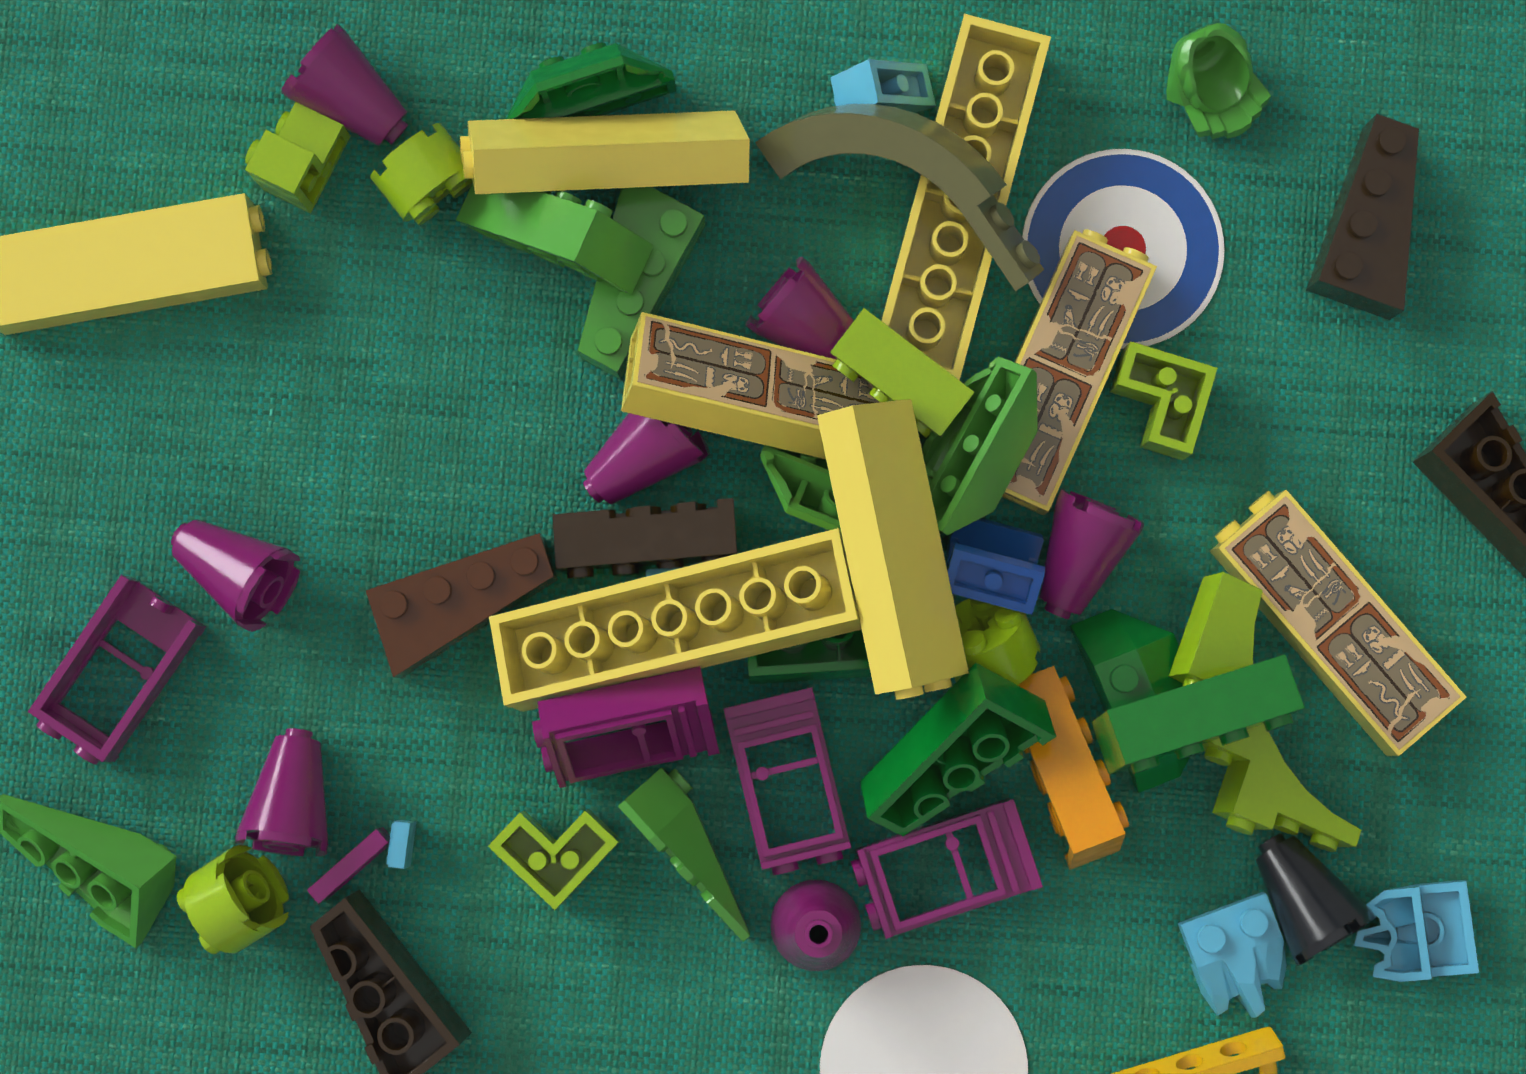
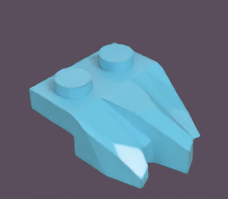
(1422, 932)
(1236, 953)

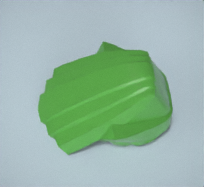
(1216, 82)

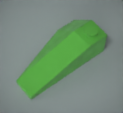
(673, 825)
(106, 865)

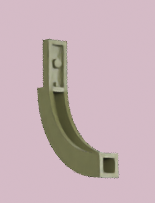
(922, 147)

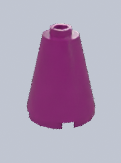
(347, 89)
(801, 313)
(641, 455)
(1083, 551)
(237, 570)
(288, 799)
(811, 905)

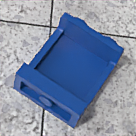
(996, 565)

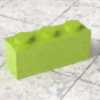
(900, 373)

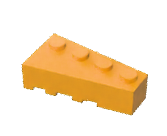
(1072, 778)

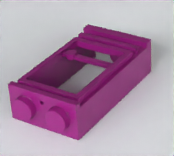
(149, 617)
(671, 697)
(772, 721)
(1004, 848)

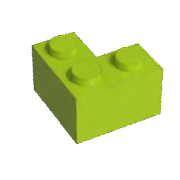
(298, 156)
(1174, 388)
(552, 865)

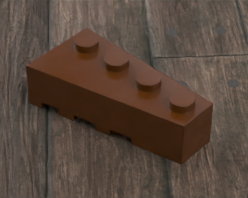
(444, 604)

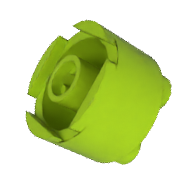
(422, 174)
(997, 639)
(234, 900)

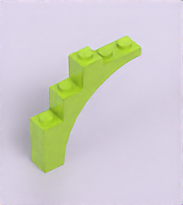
(1258, 784)

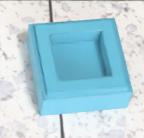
(401, 844)

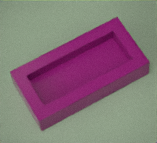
(350, 865)

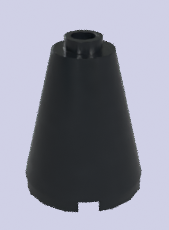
(1308, 898)

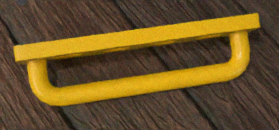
(1255, 1049)

